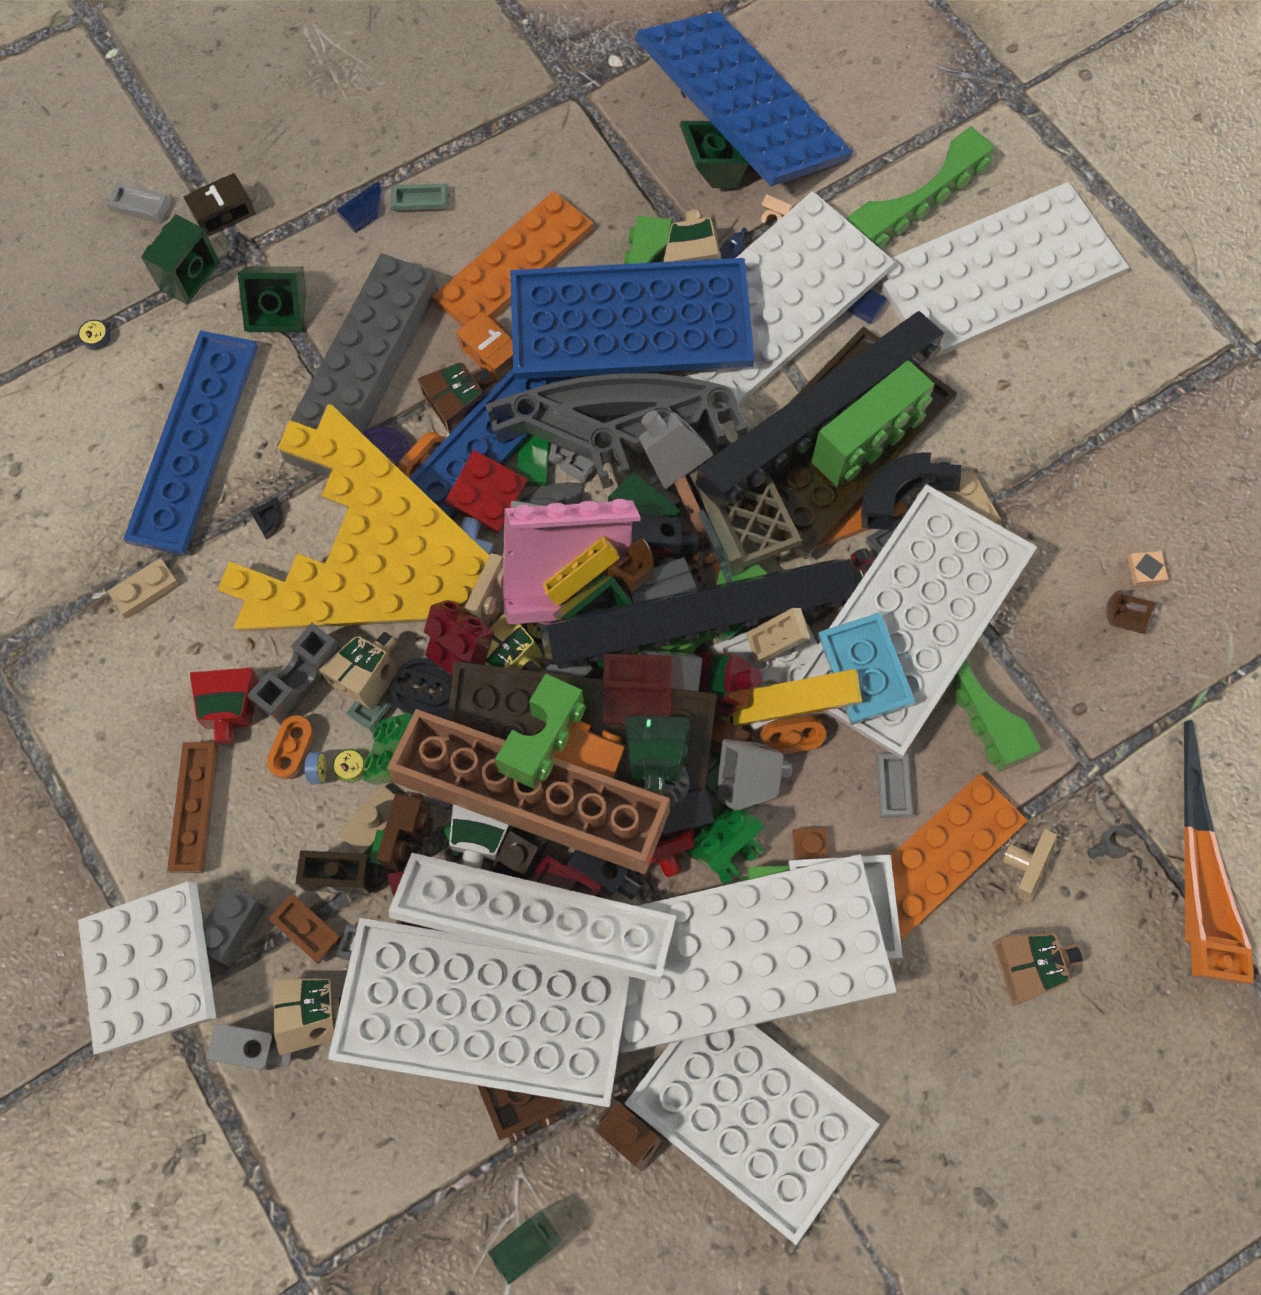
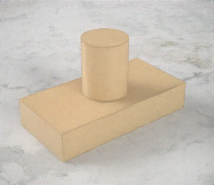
(778, 635)
(369, 818)
(1031, 863)

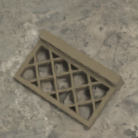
(727, 534)

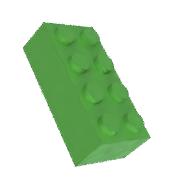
(872, 423)

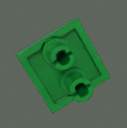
(386, 739)
(723, 838)

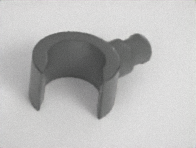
(1105, 847)

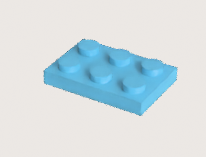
(870, 651)

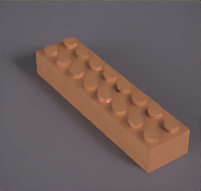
(568, 807)

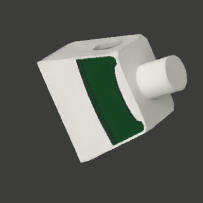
(476, 836)

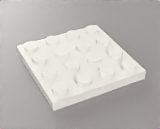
(146, 968)

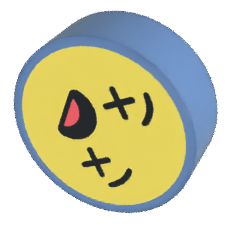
(316, 768)

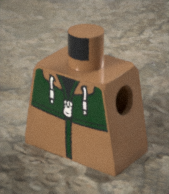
(1034, 964)

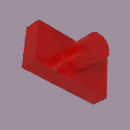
(669, 846)

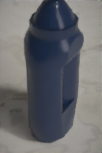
(734, 245)

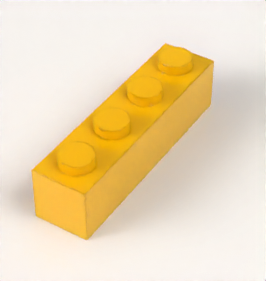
(581, 571)

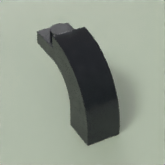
(900, 479)

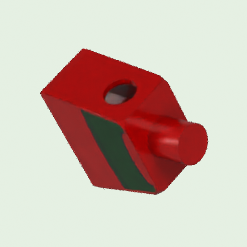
(223, 700)

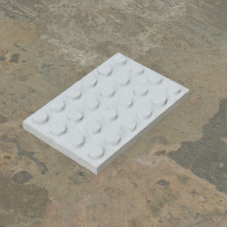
(755, 1122)

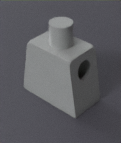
(672, 446)
(749, 773)
(232, 1047)

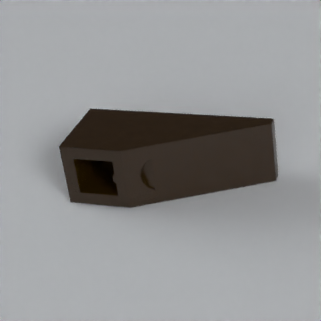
(519, 854)

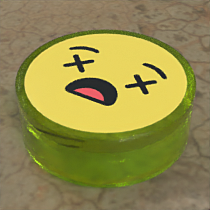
(349, 765)

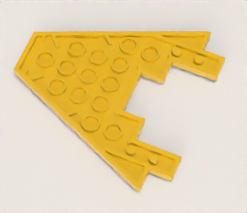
(388, 556)

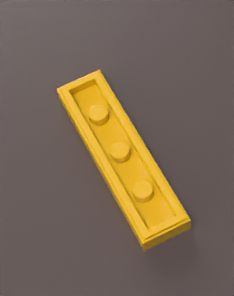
(800, 697)

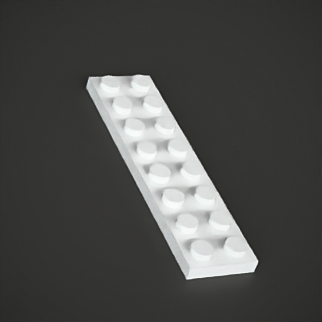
(534, 917)

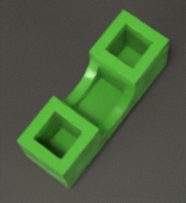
(530, 757)

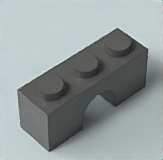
(283, 692)

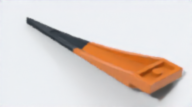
(1211, 916)

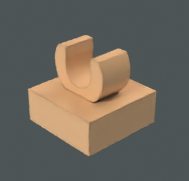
(774, 208)

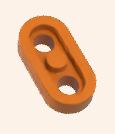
(420, 452)
(791, 735)
(288, 748)

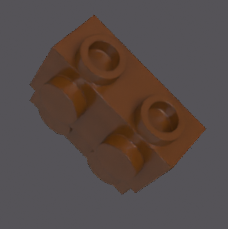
(407, 823)
(517, 1111)

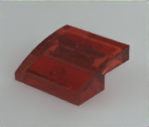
(636, 687)

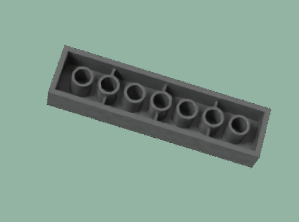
(367, 348)

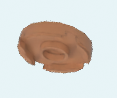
(690, 502)

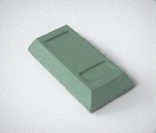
(418, 197)

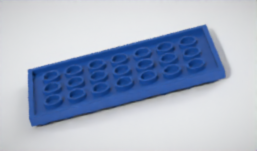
(744, 97)
(630, 318)

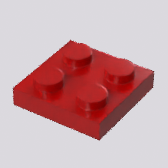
(485, 491)

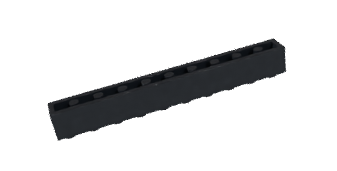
(797, 424)
(695, 611)

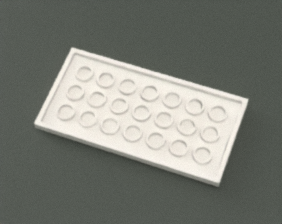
(1003, 267)
(798, 284)
(936, 594)
(762, 955)
(479, 1014)

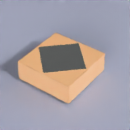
(1147, 568)

